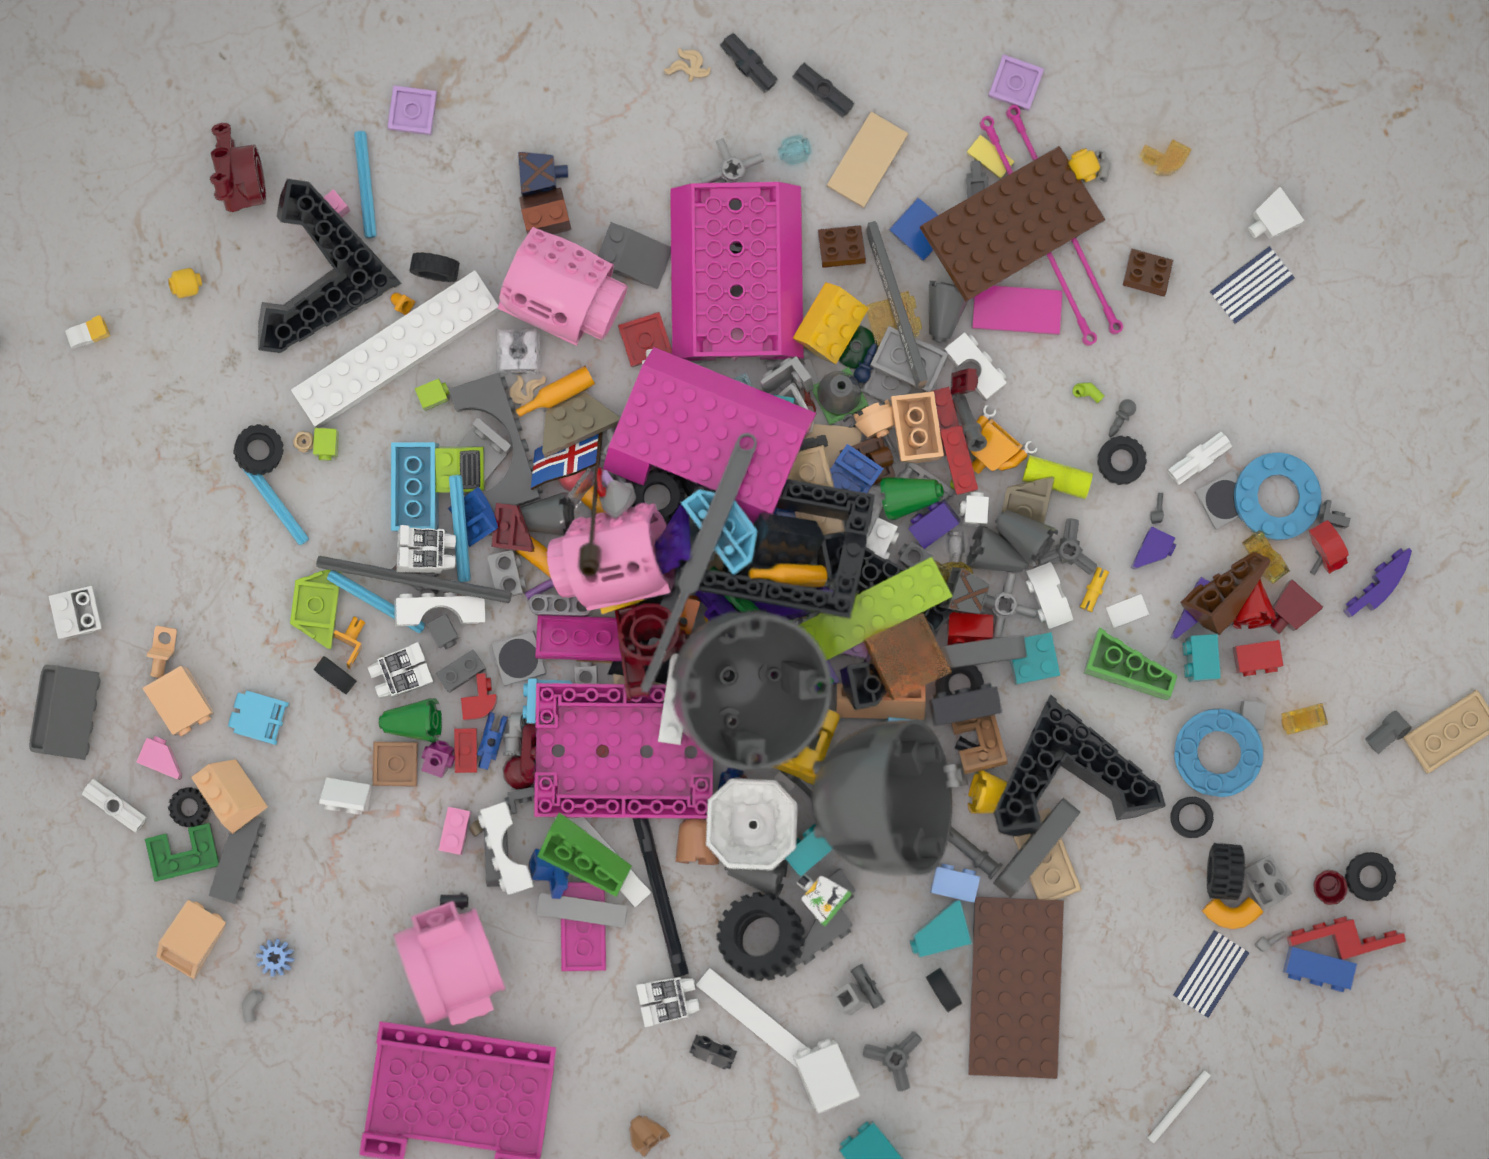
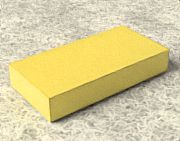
(988, 156)

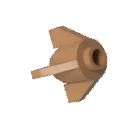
(646, 1134)

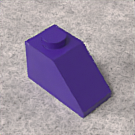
(1154, 548)

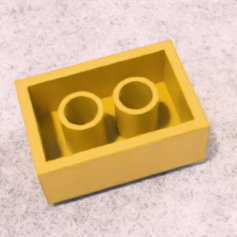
(830, 323)

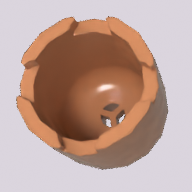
(692, 843)

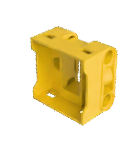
(803, 764)

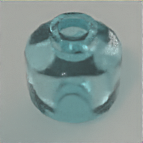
(795, 149)

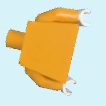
(1001, 449)

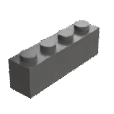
(236, 860)

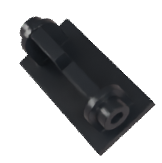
(722, 1054)

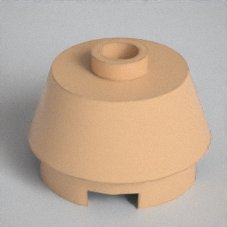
(876, 420)

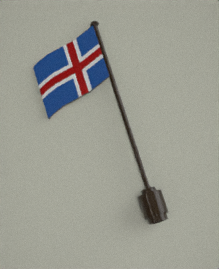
(565, 464)

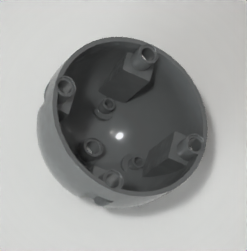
(769, 713)
(885, 799)

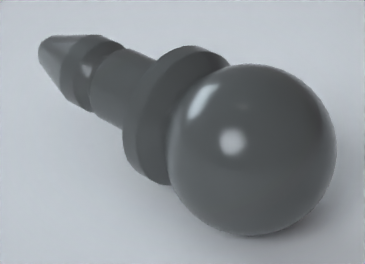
(1126, 409)

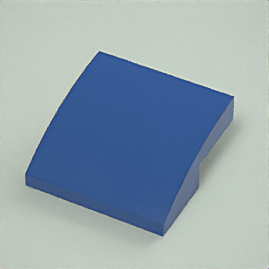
(907, 228)
(854, 471)
(479, 516)

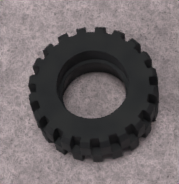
(738, 920)

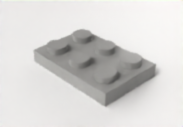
(893, 361)

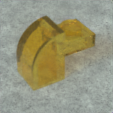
(1170, 161)
(1260, 544)
(1304, 719)

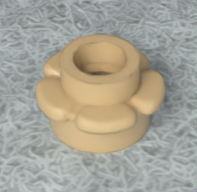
(299, 437)

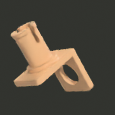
(161, 652)

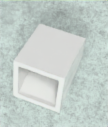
(825, 1075)

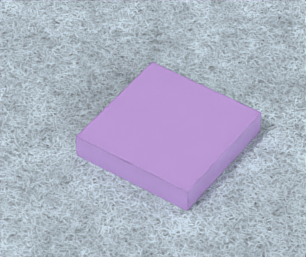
(1016, 82)
(412, 110)

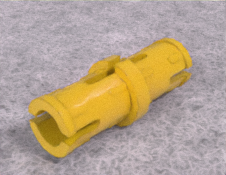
(1094, 589)

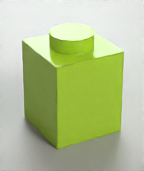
(432, 394)
(325, 443)

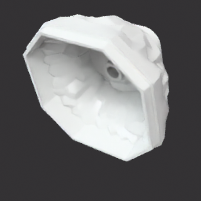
(729, 820)

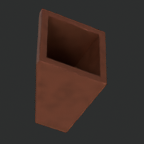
(545, 211)

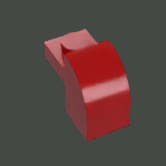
(1330, 546)
(481, 705)

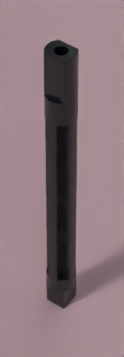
(660, 896)

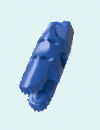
(490, 752)

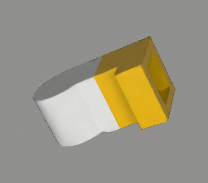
(87, 332)

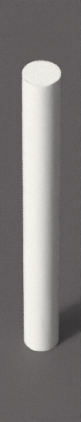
(1179, 1106)

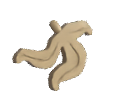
(696, 62)
(516, 394)

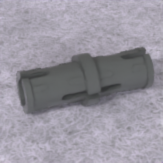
(867, 986)

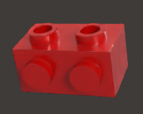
(969, 628)
(1258, 656)

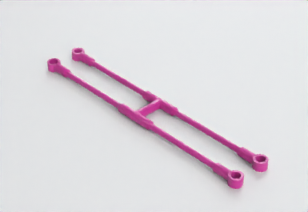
(1080, 321)

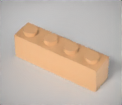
(906, 707)

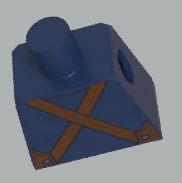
(539, 172)

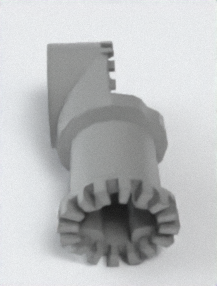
(513, 738)

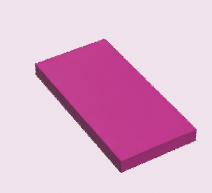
(1018, 310)
(577, 638)
(583, 942)

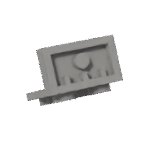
(788, 369)
(494, 445)

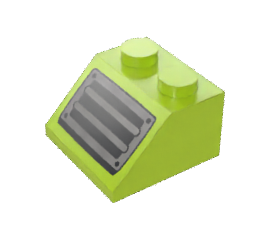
(462, 461)

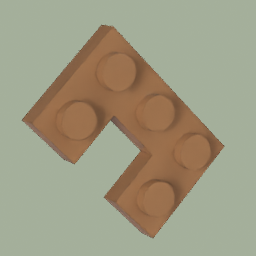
(991, 748)

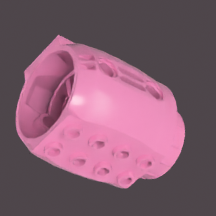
(561, 288)
(627, 559)

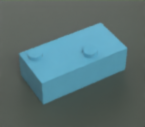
(414, 485)

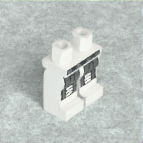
(424, 550)
(394, 668)
(673, 999)

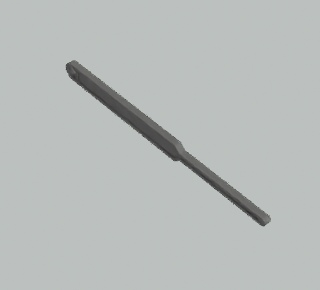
(704, 545)

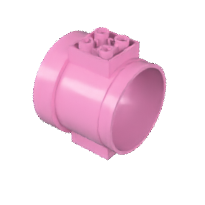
(449, 964)

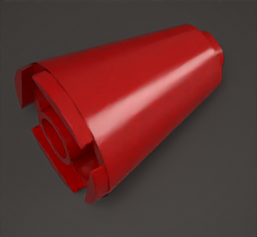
(1256, 611)

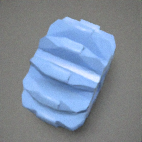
(272, 964)

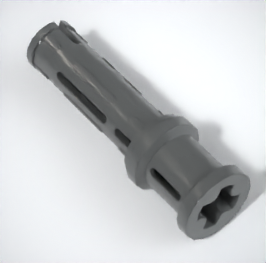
(971, 429)
(979, 858)

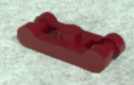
(528, 753)

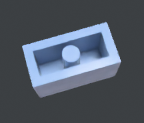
(954, 883)

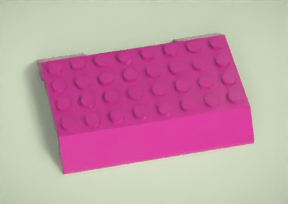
(689, 425)
(457, 1092)

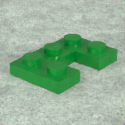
(168, 866)

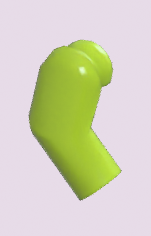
(1088, 389)

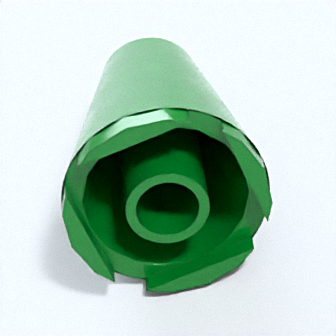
(908, 495)
(414, 720)

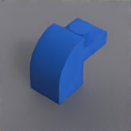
(545, 871)

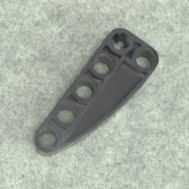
(1036, 848)

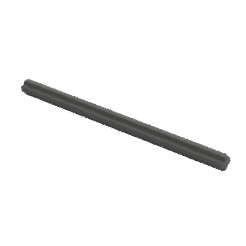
(414, 579)

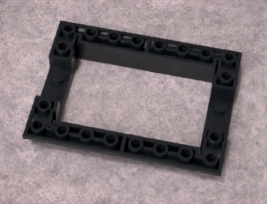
(815, 500)

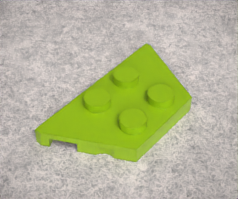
(315, 607)

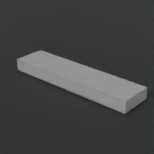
(582, 910)

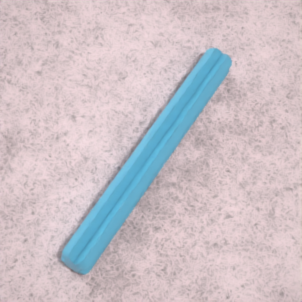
(365, 184)
(279, 508)
(459, 528)
(367, 596)

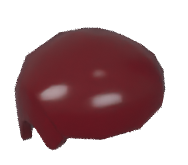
(513, 774)
(1330, 887)

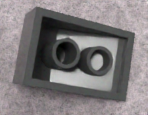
(635, 255)

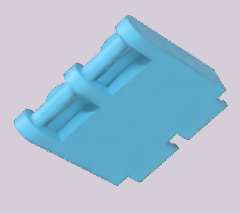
(257, 716)

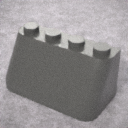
(64, 711)

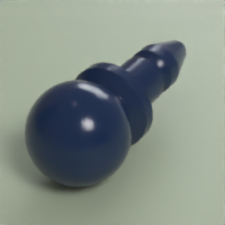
(863, 372)

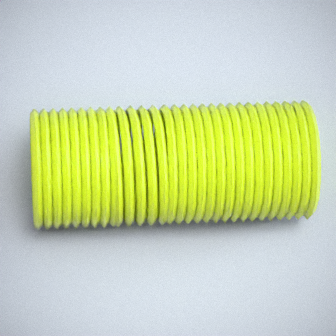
(1076, 485)

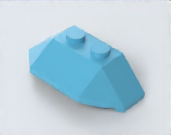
(737, 537)

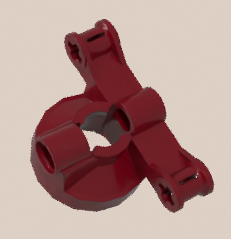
(237, 173)
(638, 625)

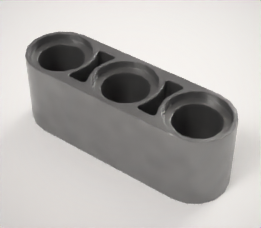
(549, 608)

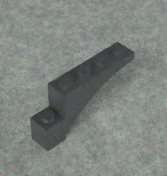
(821, 936)

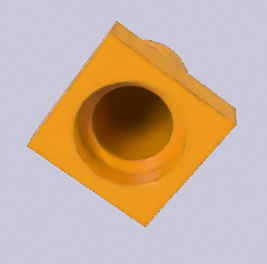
(402, 303)

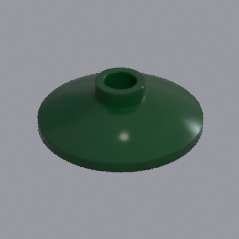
(852, 357)

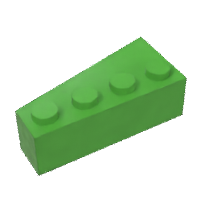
(1127, 667)
(583, 856)

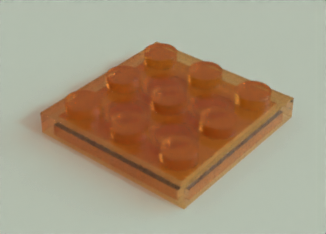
(907, 656)

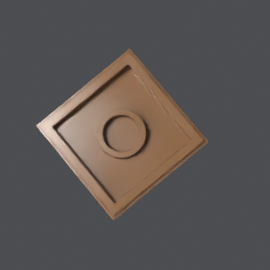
(395, 763)

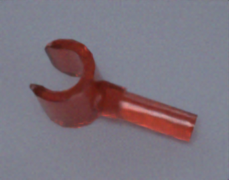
(808, 401)

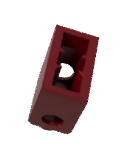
(1293, 608)

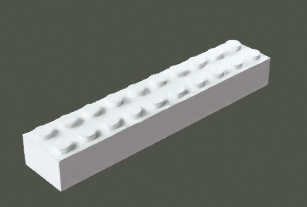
(395, 349)

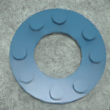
(1247, 496)
(1196, 774)

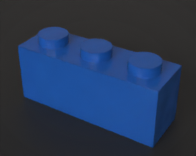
(1319, 969)

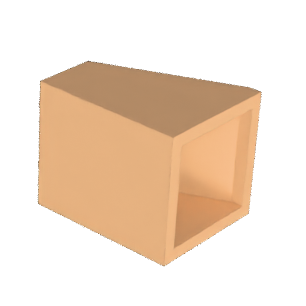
(179, 701)
(190, 938)

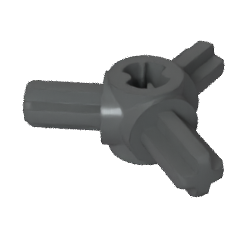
(1070, 540)
(883, 1055)

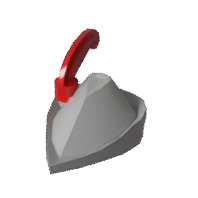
(616, 497)

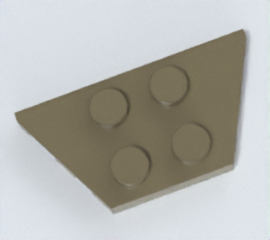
(575, 422)
(1029, 498)

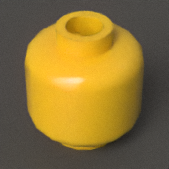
(1084, 164)
(184, 282)

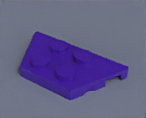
(674, 542)

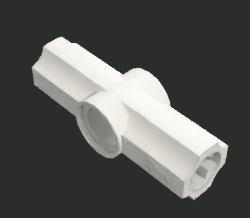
(1199, 458)
(103, 797)

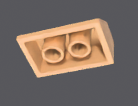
(917, 427)
(229, 793)

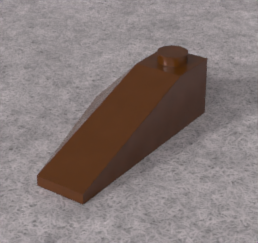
(1222, 599)

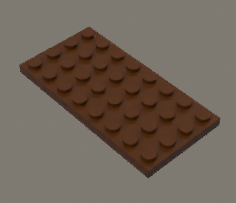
(1012, 223)
(1016, 987)

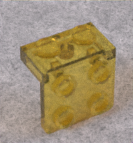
(881, 317)

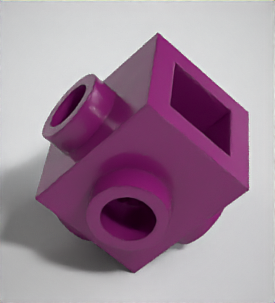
(437, 758)

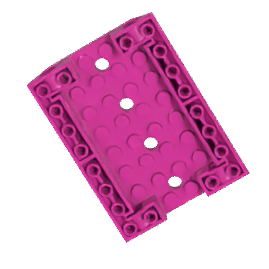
(765, 269)
(624, 781)

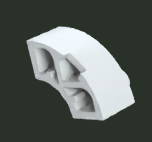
(1049, 595)

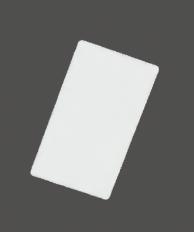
(1127, 611)

